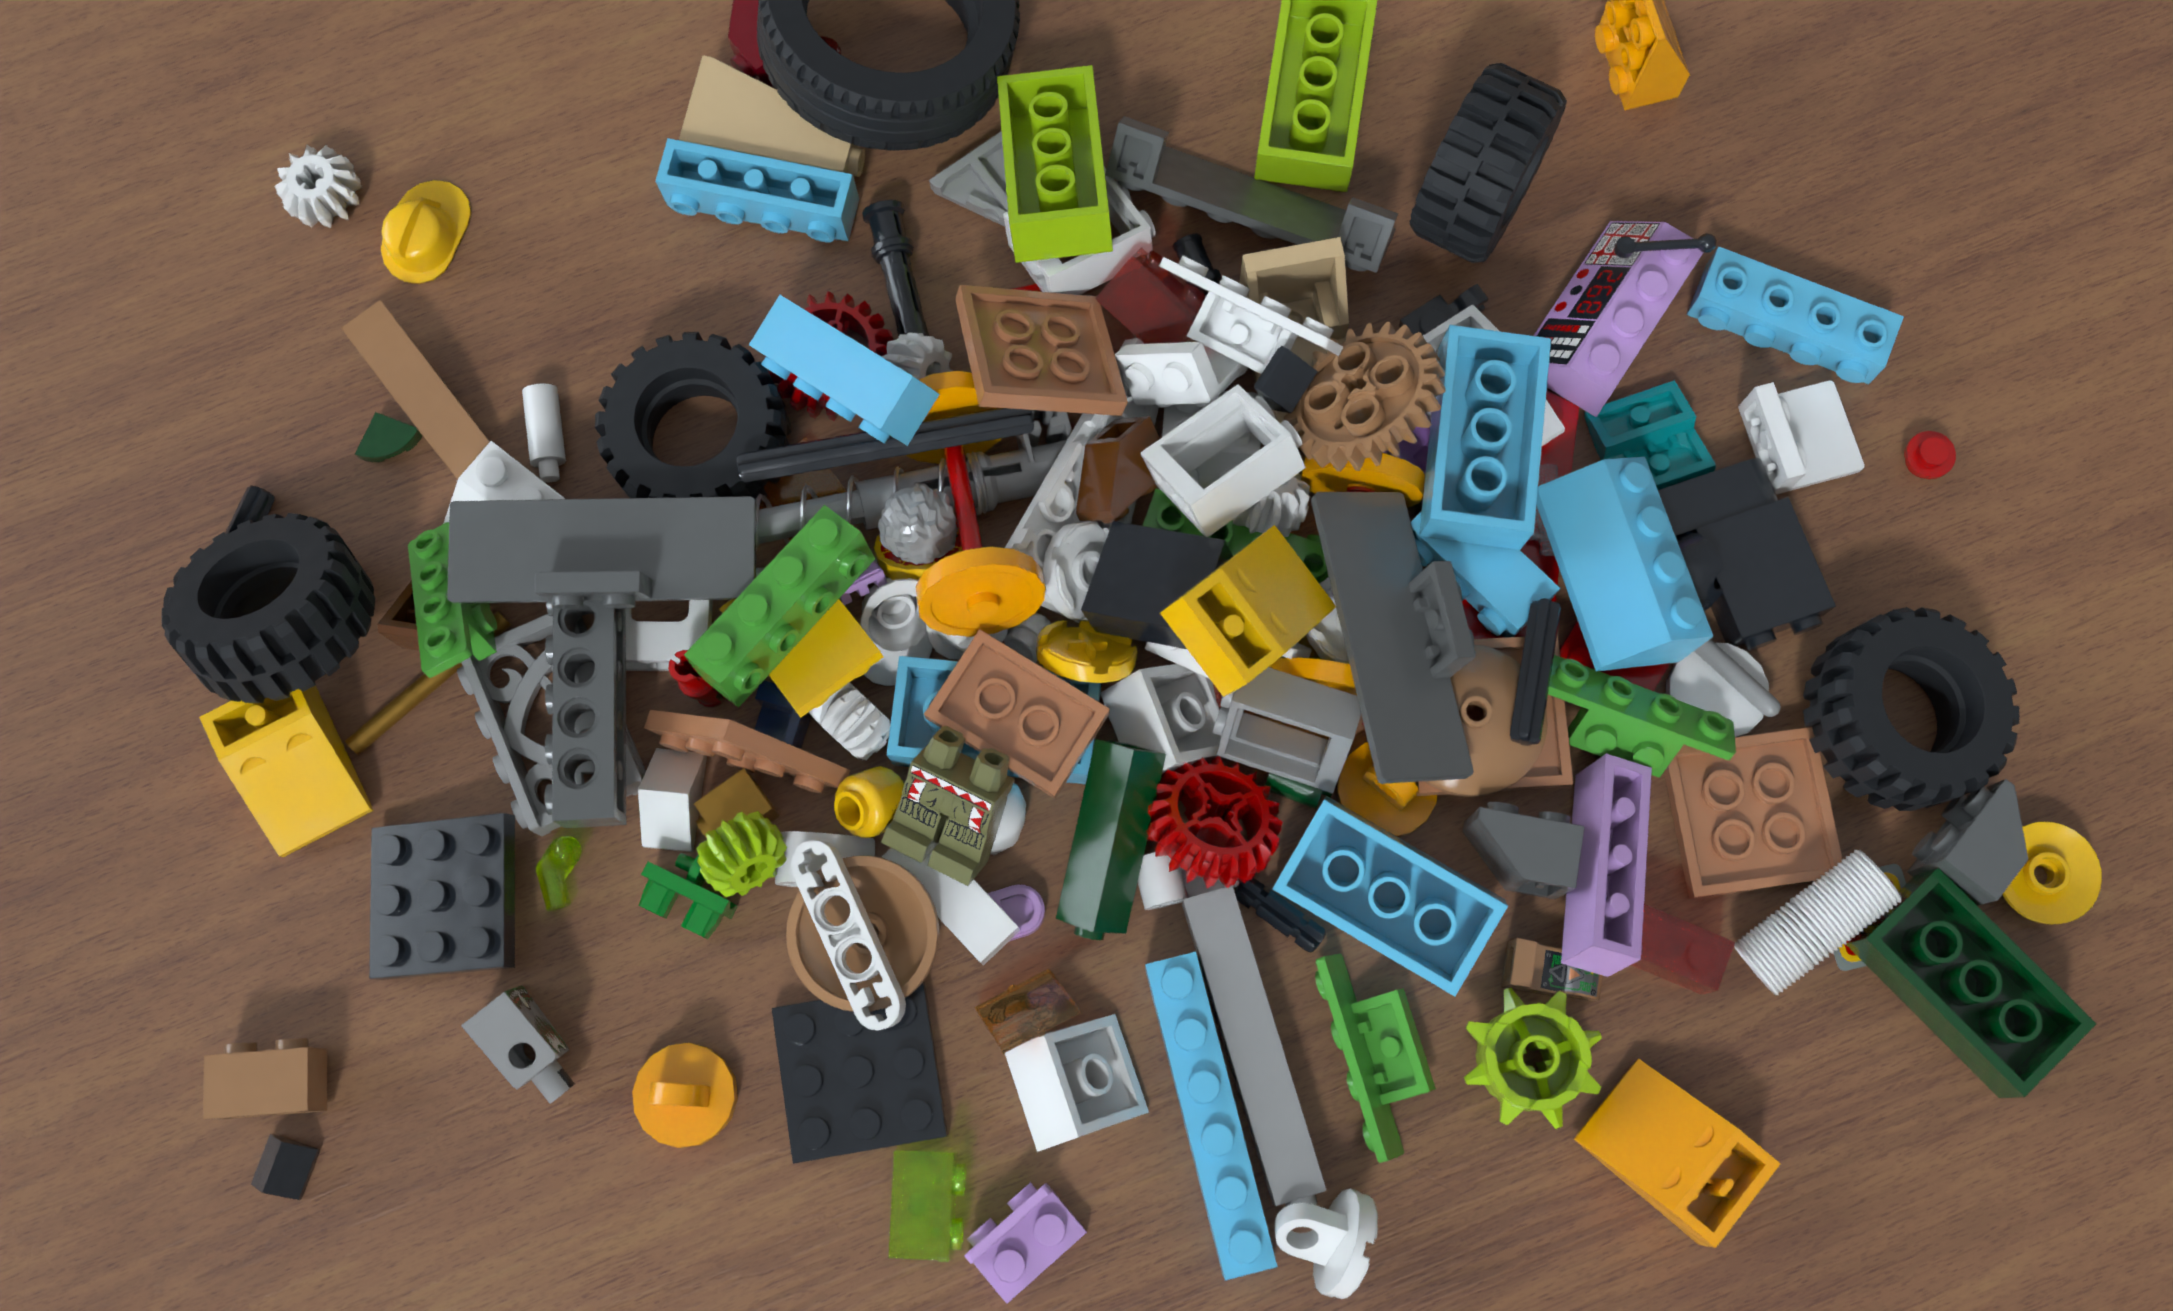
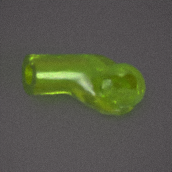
(555, 868)

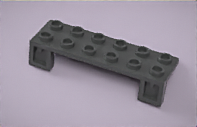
(1145, 162)

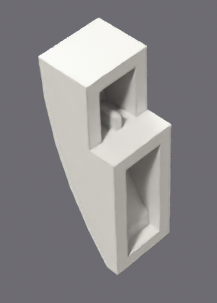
(963, 908)

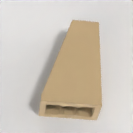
(751, 118)

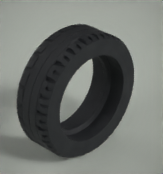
(881, 106)

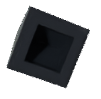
(1284, 380)
(285, 1167)

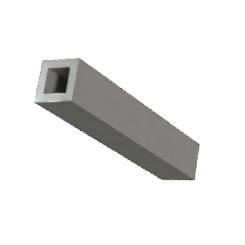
(1254, 1048)

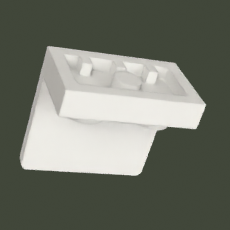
(1800, 435)

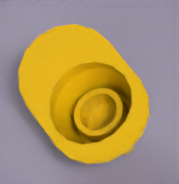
(424, 231)

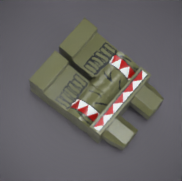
(951, 807)

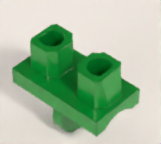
(665, 888)

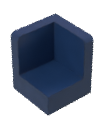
(778, 717)

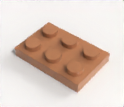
(1018, 710)

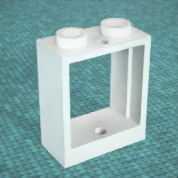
(1095, 269)
(1206, 435)

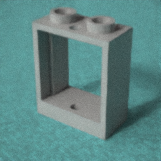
(1282, 748)

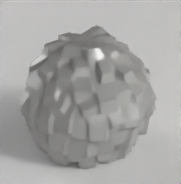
(918, 524)

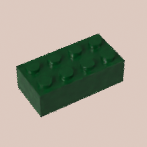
(1972, 985)

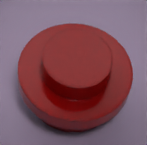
(1929, 455)

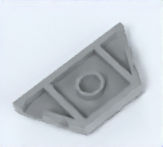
(977, 181)

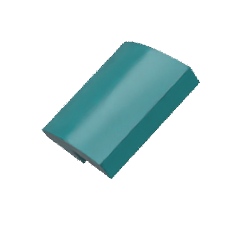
(1656, 427)

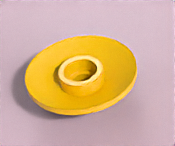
(2071, 872)

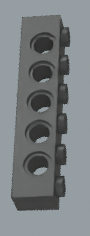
(604, 796)

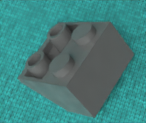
(1978, 844)
(1527, 851)

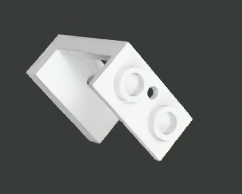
(655, 643)

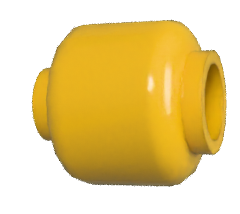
(868, 801)

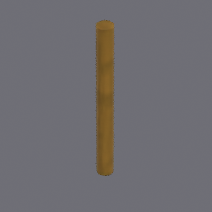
(407, 701)

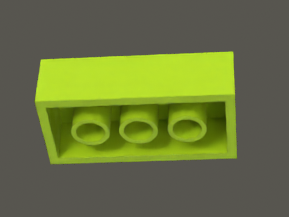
(1315, 93)
(1054, 164)

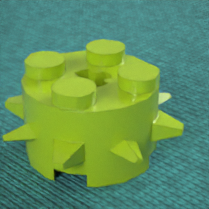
(1563, 1051)

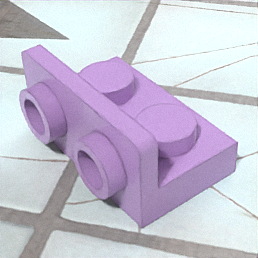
(1025, 1241)

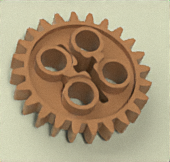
(1368, 397)

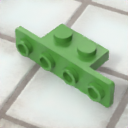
(445, 629)
(1635, 721)
(1380, 1051)

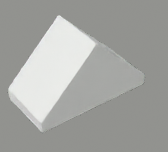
(668, 799)

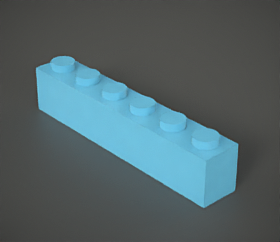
(1210, 1116)

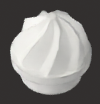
(1024, 636)

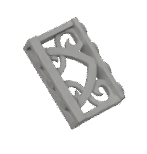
(509, 731)

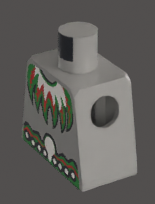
(504, 1029)

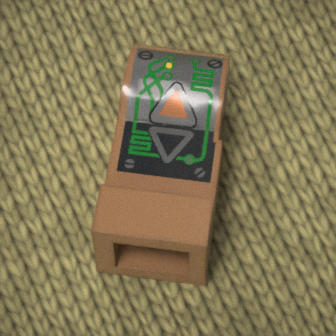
(1540, 971)

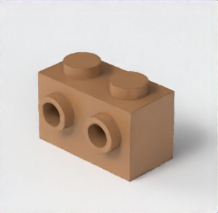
(265, 1082)

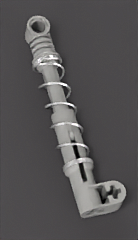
(992, 481)

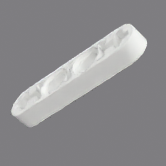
(855, 930)

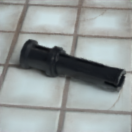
(893, 252)

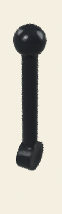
(1626, 246)

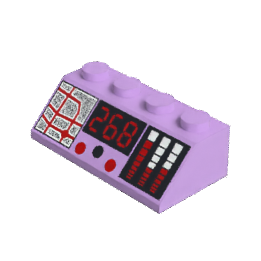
(1611, 311)

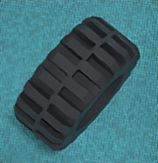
(1487, 162)
(667, 377)
(268, 608)
(1964, 687)

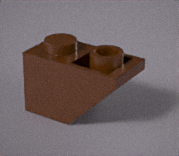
(1115, 470)

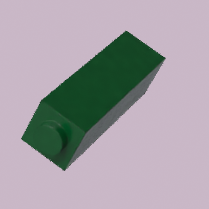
(1109, 838)

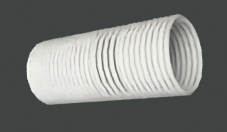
(1830, 916)

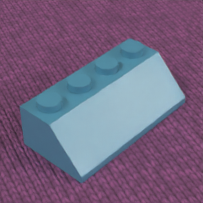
(1622, 565)

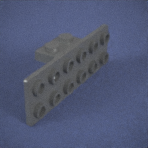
(601, 550)
(1399, 633)

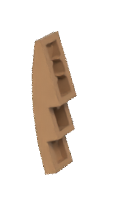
(417, 387)

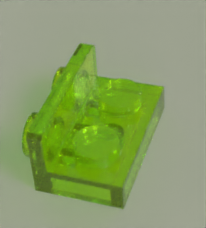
(924, 1205)

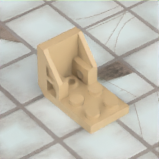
(1308, 281)

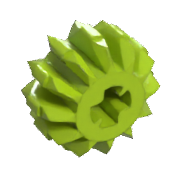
(741, 854)

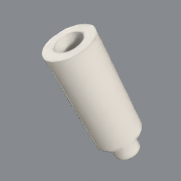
(544, 430)

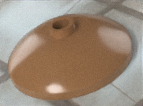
(1496, 760)
(893, 903)

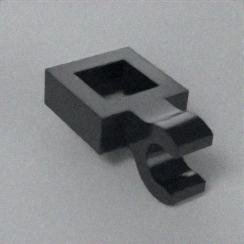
(1438, 311)

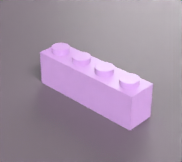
(1608, 904)

